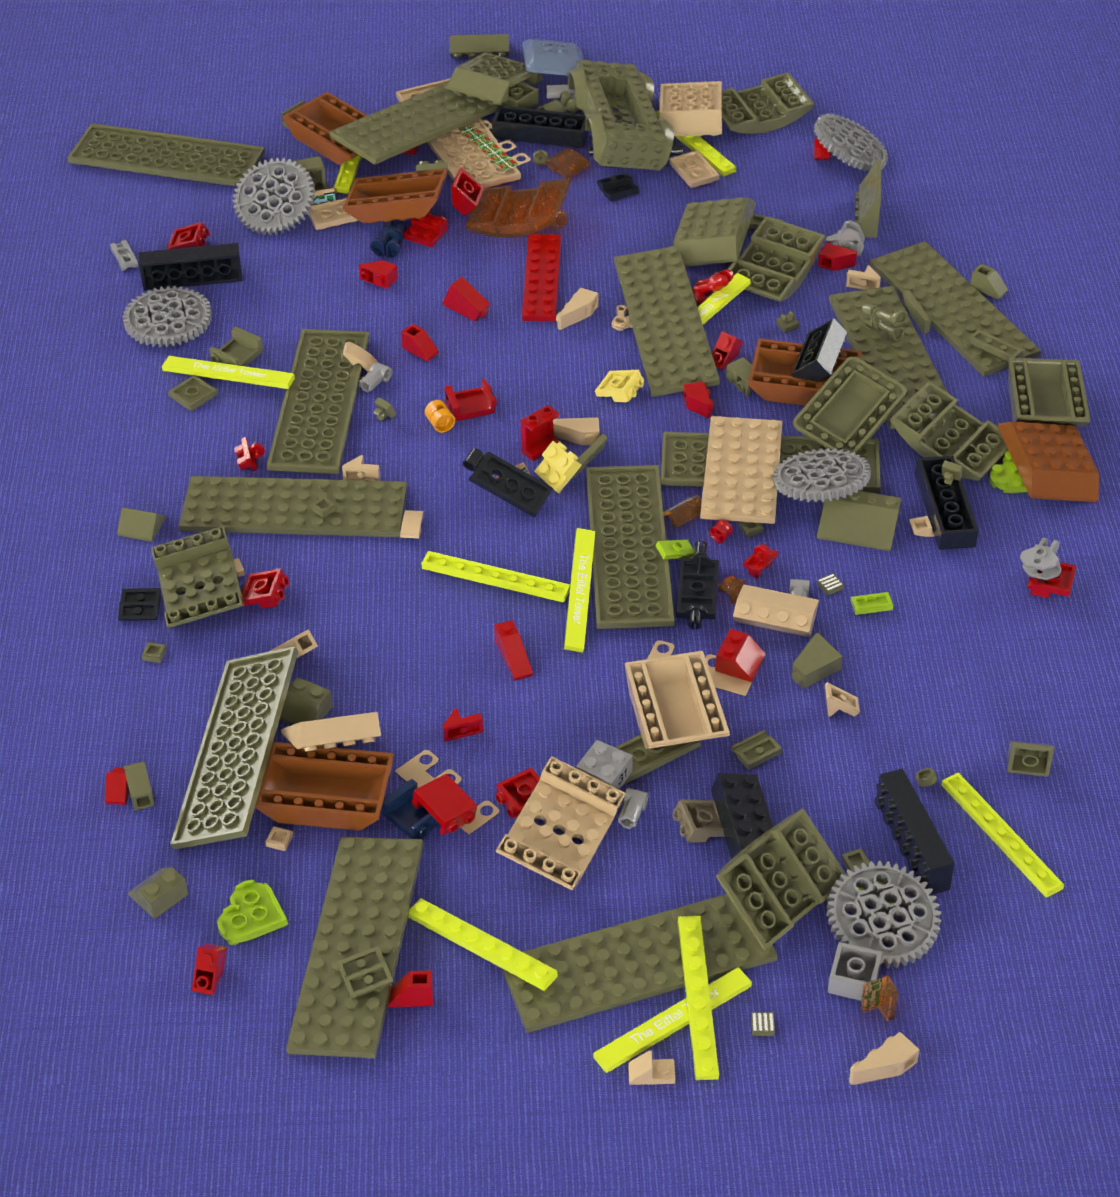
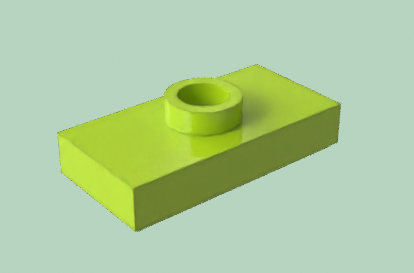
(675, 549)
(871, 603)

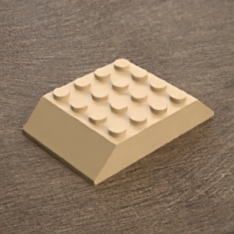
(675, 700)

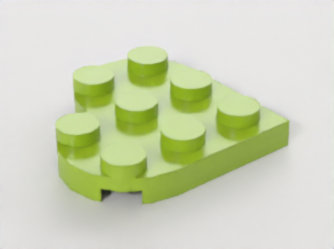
(1006, 476)
(251, 913)

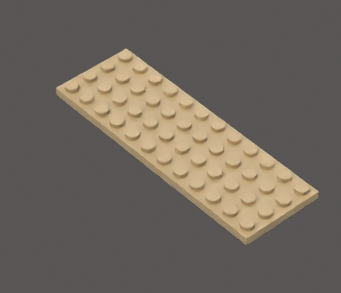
(462, 152)

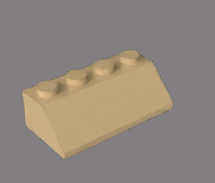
(776, 610)

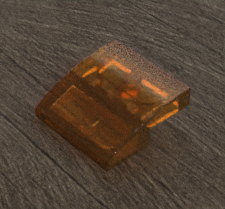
(567, 163)

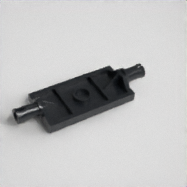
(697, 587)

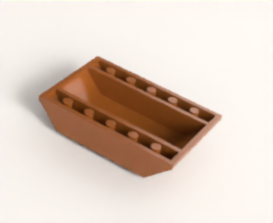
(316, 119)
(394, 196)
(773, 368)
(1052, 461)
(324, 786)

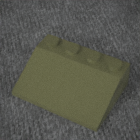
(869, 201)
(861, 520)

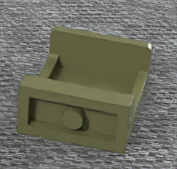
(239, 350)

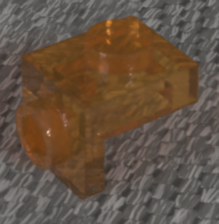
(732, 586)

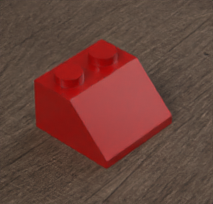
(465, 192)
(739, 656)

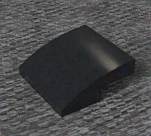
(617, 186)
(139, 604)

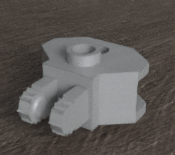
(848, 237)
(1043, 559)

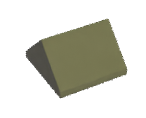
(139, 524)

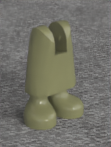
(565, 105)

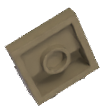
(698, 820)

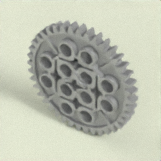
(850, 142)
(278, 216)
(167, 316)
(822, 475)
(919, 930)

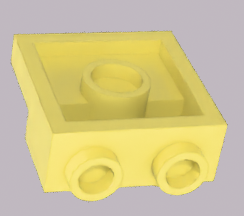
(620, 385)
(557, 466)

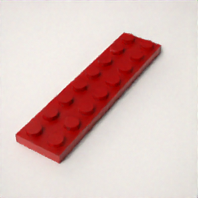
(541, 278)

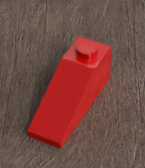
(512, 650)

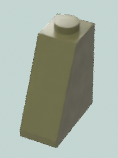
(816, 662)

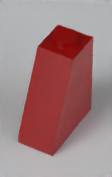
(466, 300)

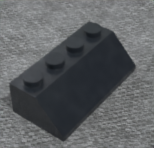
(820, 352)

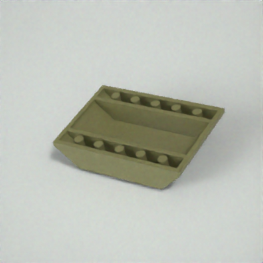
(714, 230)
(1047, 392)

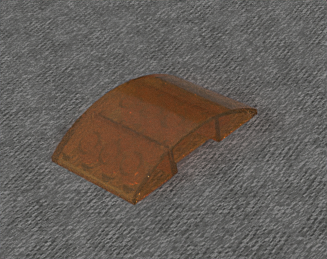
(519, 211)

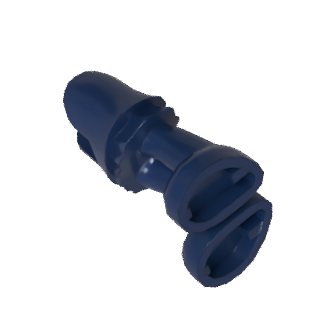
(390, 241)

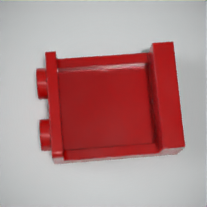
(470, 402)
(538, 432)
(445, 803)

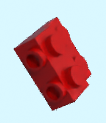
(426, 230)
(189, 236)
(1059, 585)
(265, 588)
(516, 791)

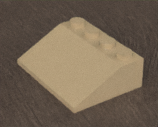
(333, 731)

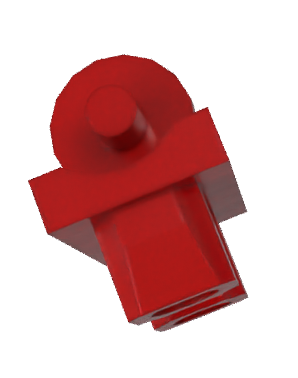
(248, 454)
(759, 560)

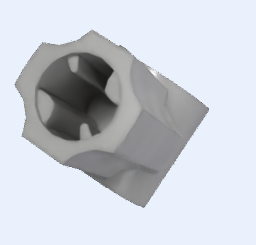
(377, 373)
(799, 587)
(633, 804)

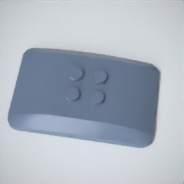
(550, 56)

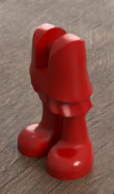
(715, 283)

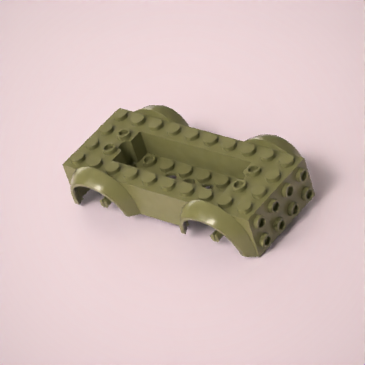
(632, 134)

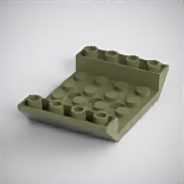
(490, 77)
(195, 563)

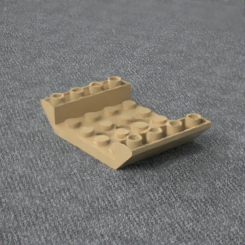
(692, 107)
(568, 802)

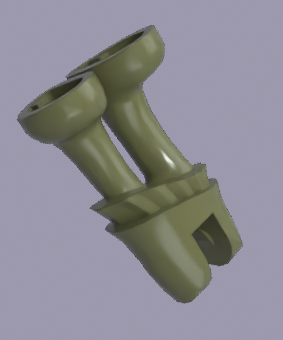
(878, 318)

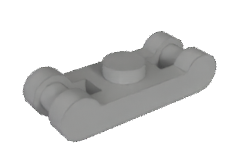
(123, 254)

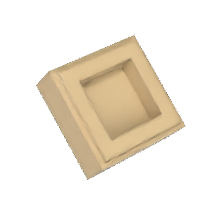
(279, 838)

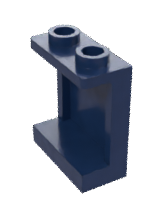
(400, 811)

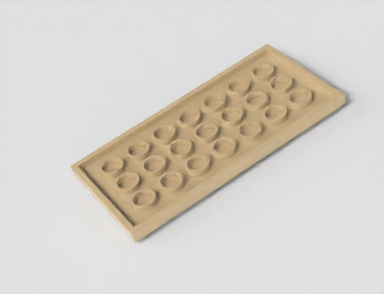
(741, 470)

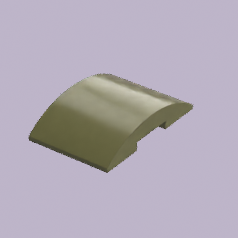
(765, 106)
(778, 258)
(941, 428)
(780, 877)

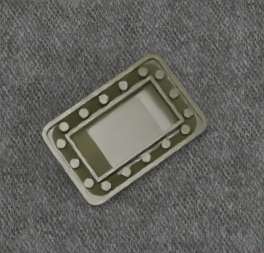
(850, 406)

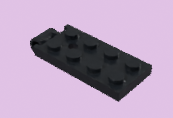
(513, 484)

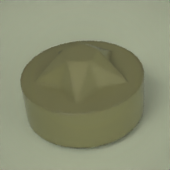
(540, 157)
(926, 777)

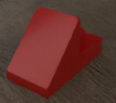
(458, 727)
(116, 787)

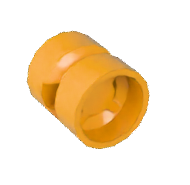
(439, 416)

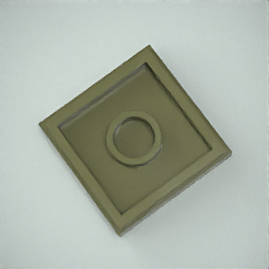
(192, 393)

